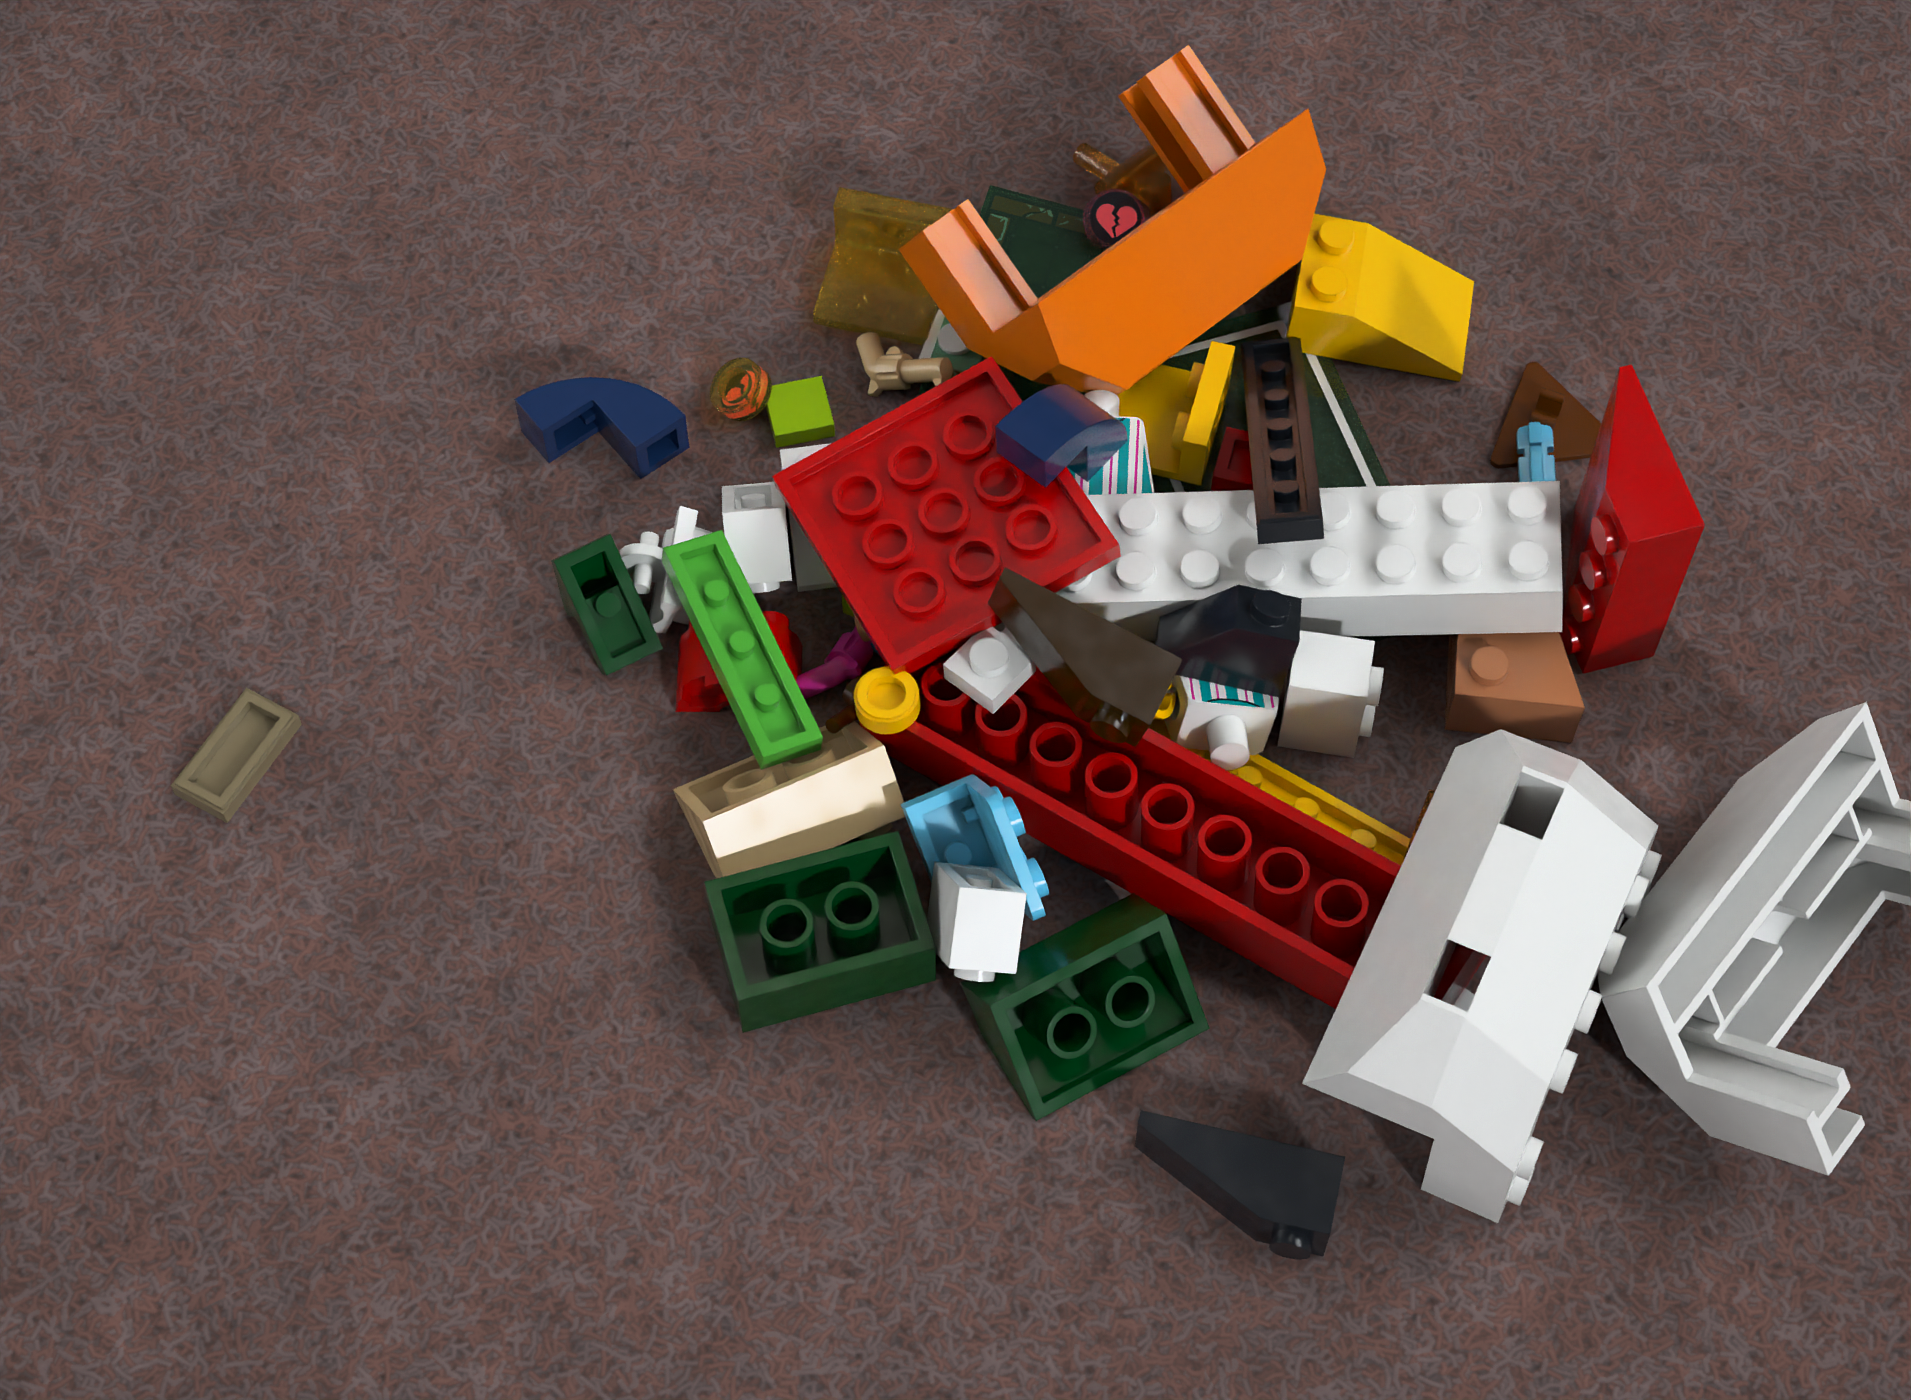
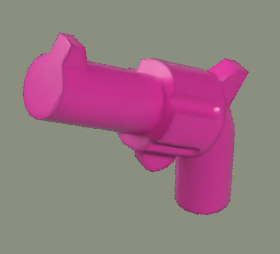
(843, 663)

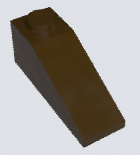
(1091, 662)

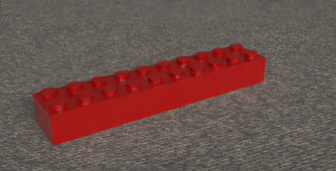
(1169, 830)

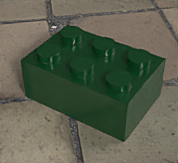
(821, 931)

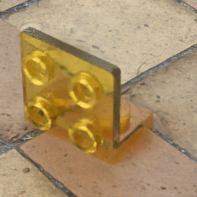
(867, 277)

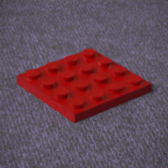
(928, 515)

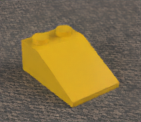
(1378, 302)

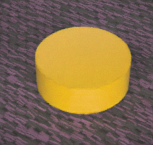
(886, 701)

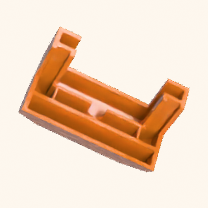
(1164, 281)

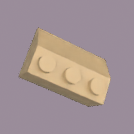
(795, 807)

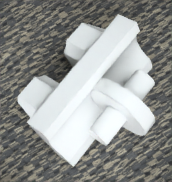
(645, 566)

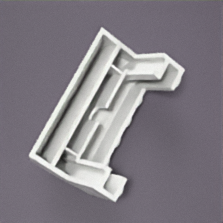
(1537, 872)
(1751, 933)

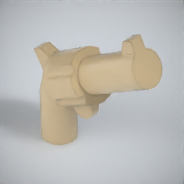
(898, 369)

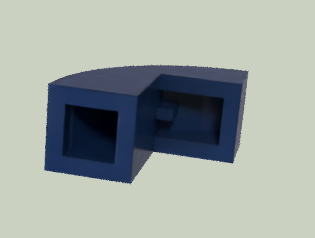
(631, 418)
(1058, 431)

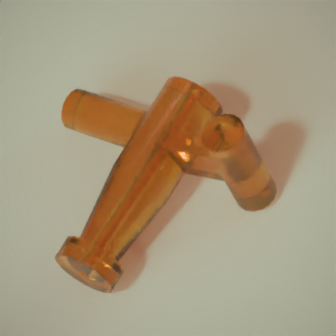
(1139, 175)

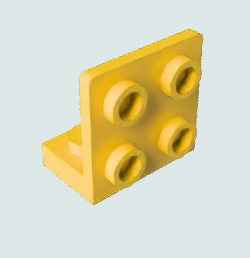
(1181, 413)

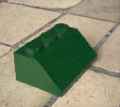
(1088, 1005)

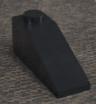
(1259, 1184)

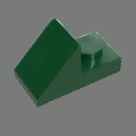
(606, 604)

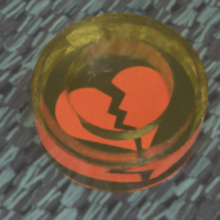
(740, 389)

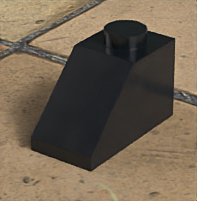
(1235, 638)

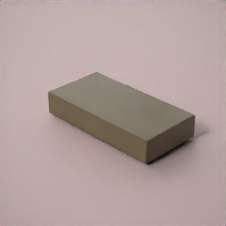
(236, 755)

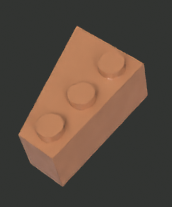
(1512, 686)

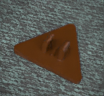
(1546, 401)

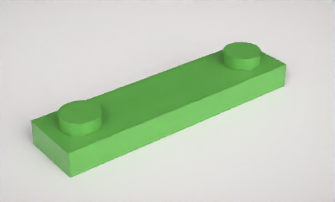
(742, 649)

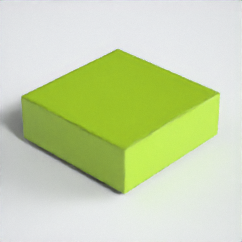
(799, 412)

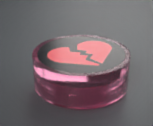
(1111, 216)

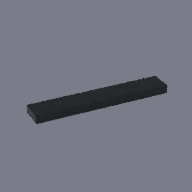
(1281, 442)

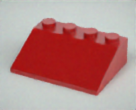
(1628, 537)

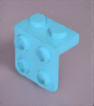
(975, 827)

